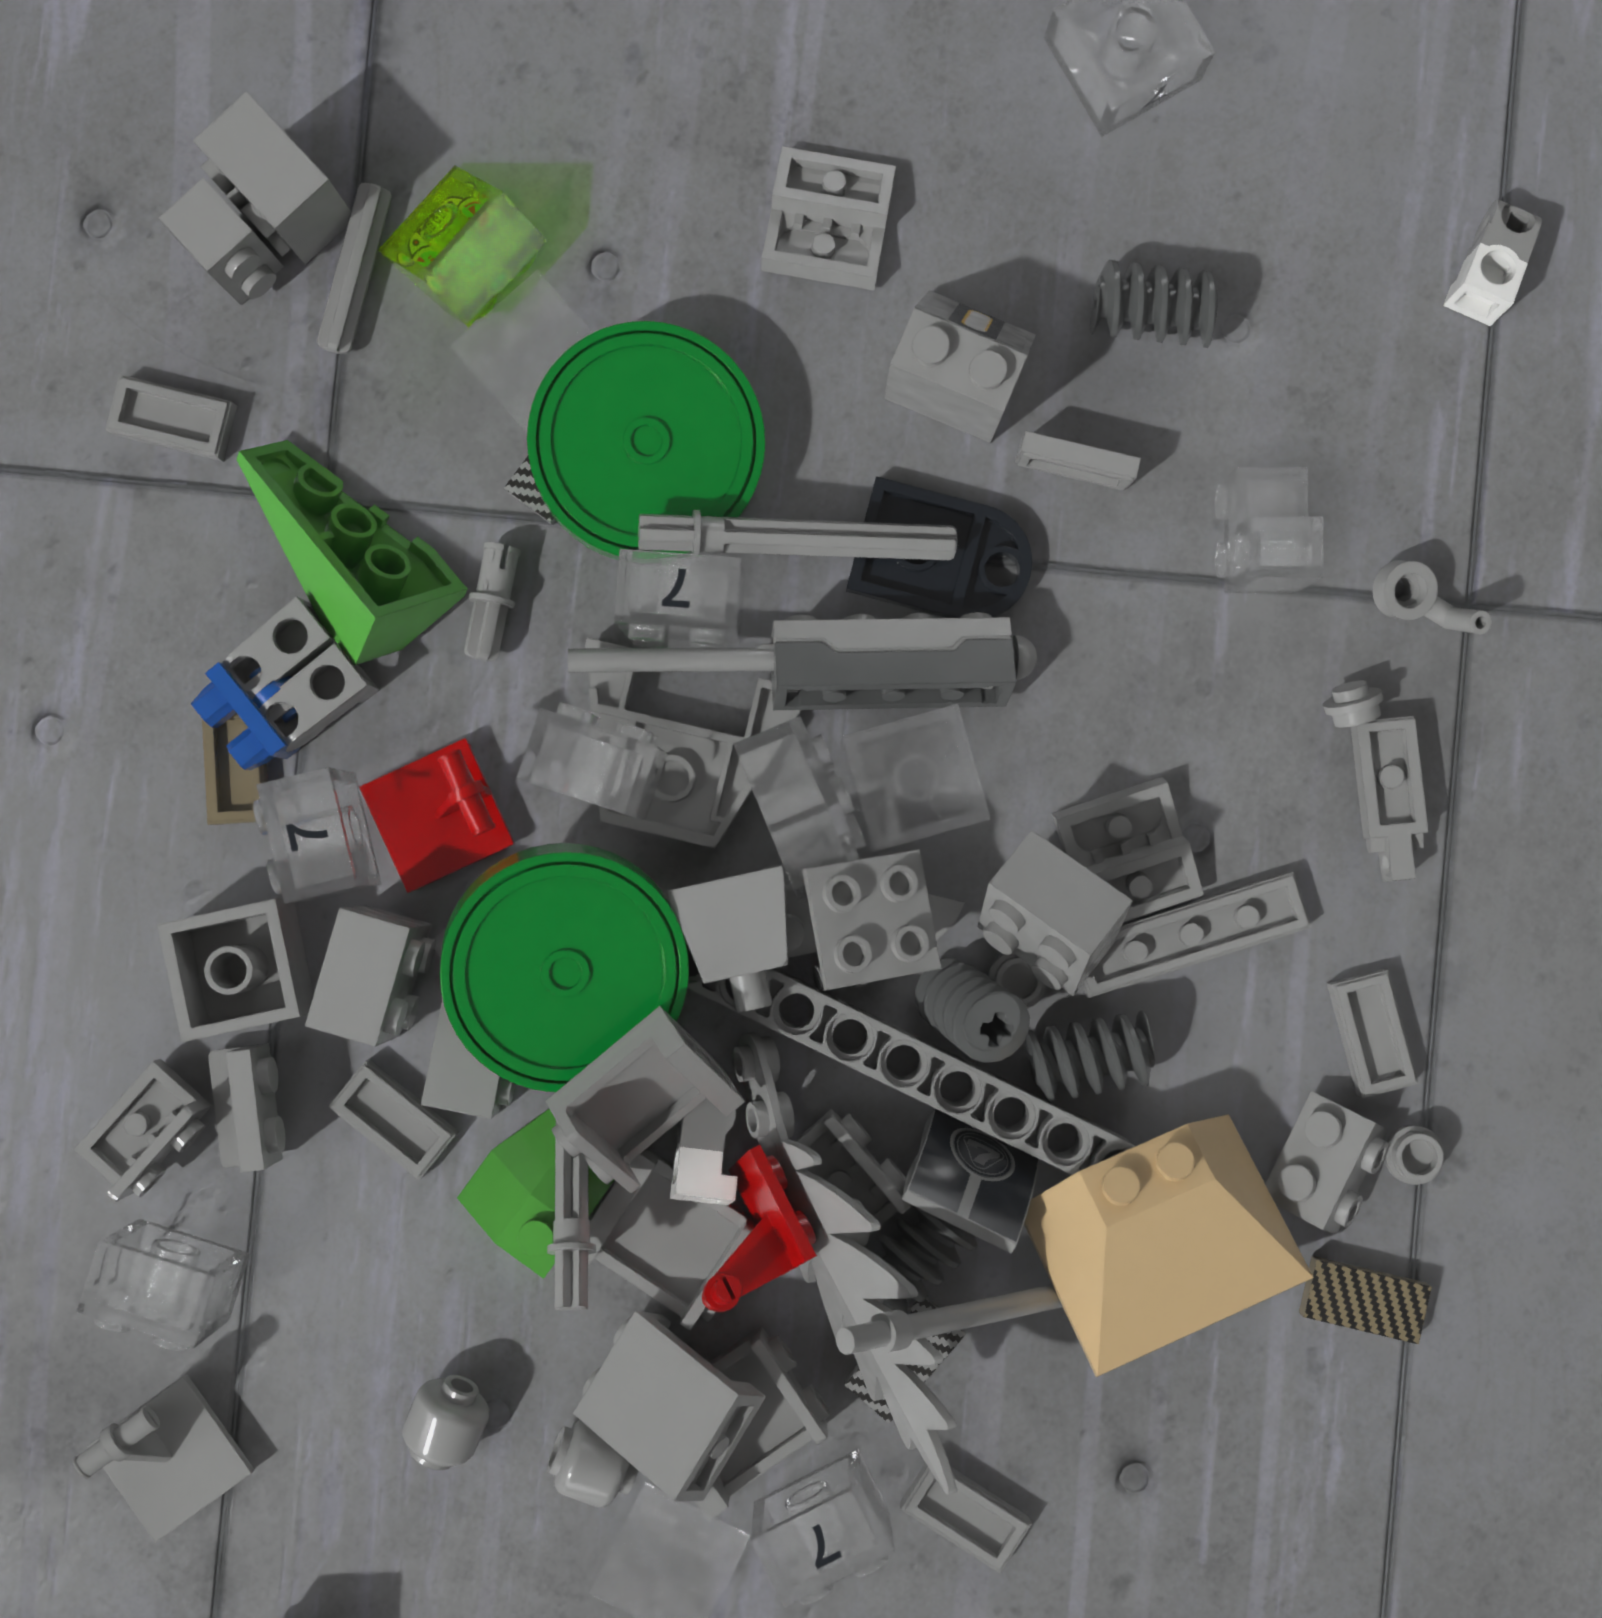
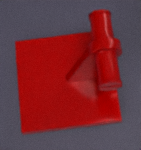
(437, 815)
(774, 1245)

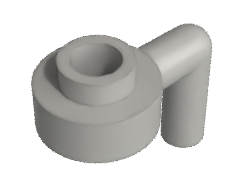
(1422, 600)

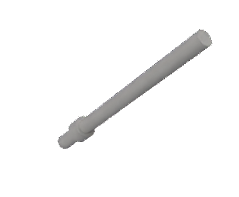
(896, 1329)

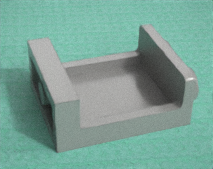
(637, 1096)
(664, 1242)
(666, 1408)
(782, 1423)

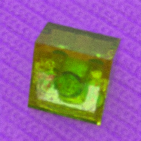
(464, 245)

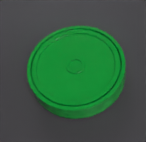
(643, 427)
(558, 961)

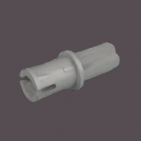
(491, 601)

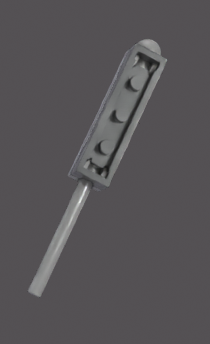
(856, 661)

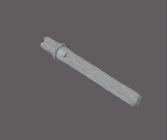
(795, 537)
(571, 1231)

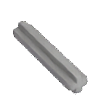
(354, 268)

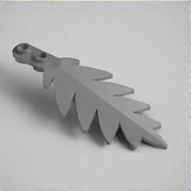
(847, 1274)

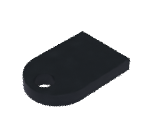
(943, 586)

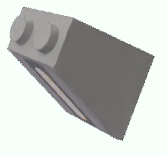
(957, 365)

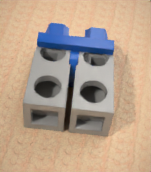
(283, 686)

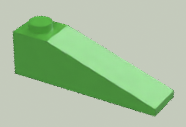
(357, 571)
(516, 1194)

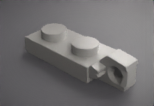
(1390, 793)

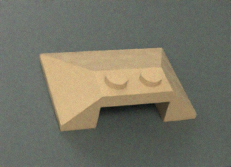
(1162, 1242)

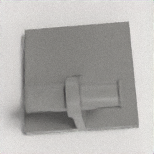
(871, 920)
(167, 1458)

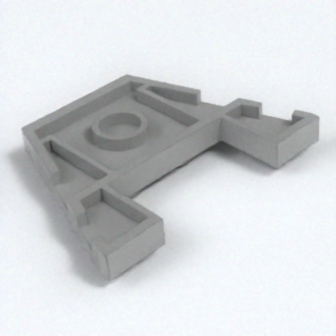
(702, 773)

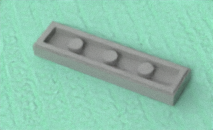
(1201, 932)

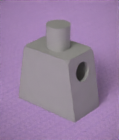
(737, 931)

